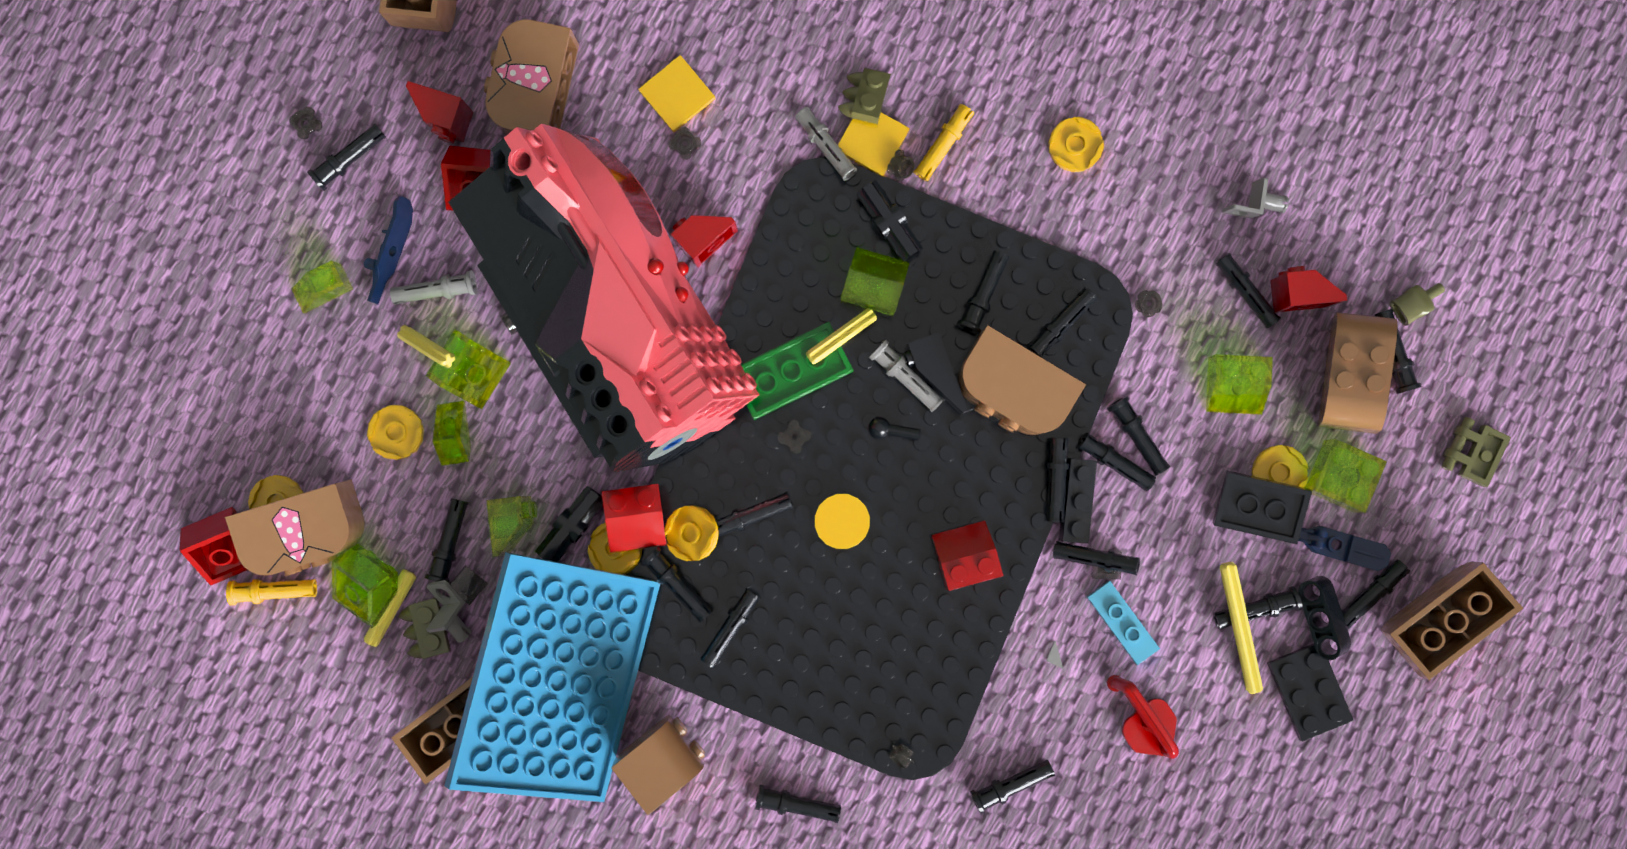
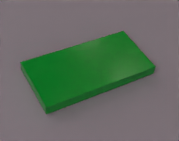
(788, 374)

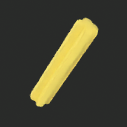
(841, 336)
(426, 346)
(375, 634)

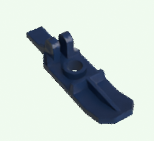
(391, 247)
(1351, 548)

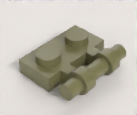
(1483, 455)

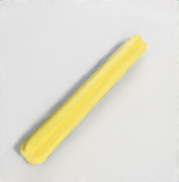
(1241, 627)

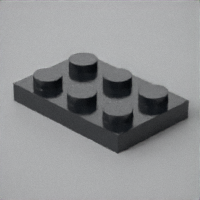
(1262, 507)
(1310, 692)

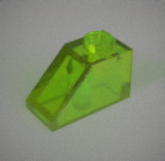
(321, 286)
(451, 433)

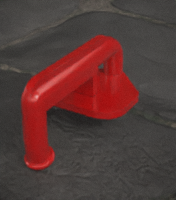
(1151, 726)

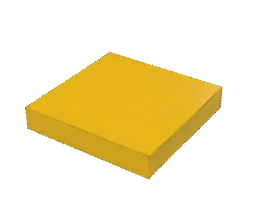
(676, 93)
(872, 143)

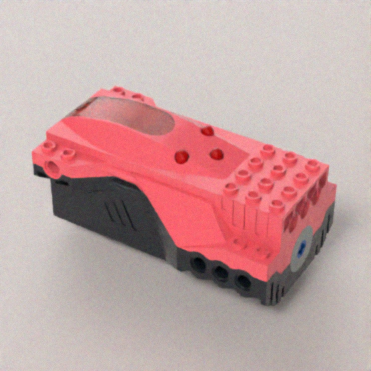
(601, 297)

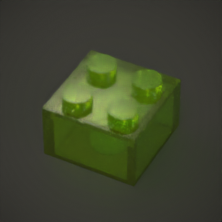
(1345, 475)

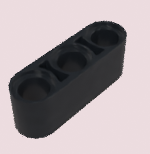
(1320, 630)

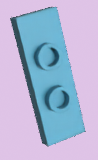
(1123, 622)

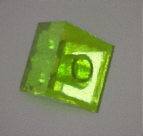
(875, 281)
(472, 373)
(1238, 383)
(509, 522)
(363, 584)

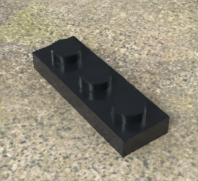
(1078, 501)

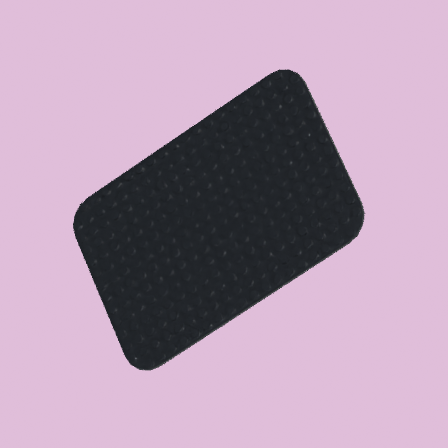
(867, 637)

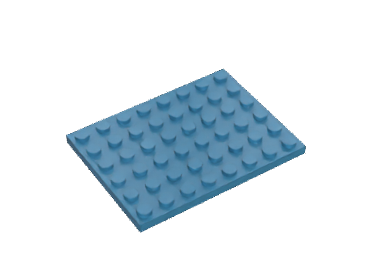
(552, 681)

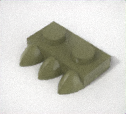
(867, 95)
(428, 643)

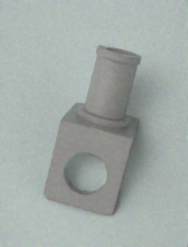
(1259, 200)
(447, 615)

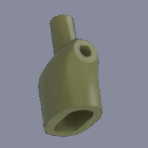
(1415, 303)

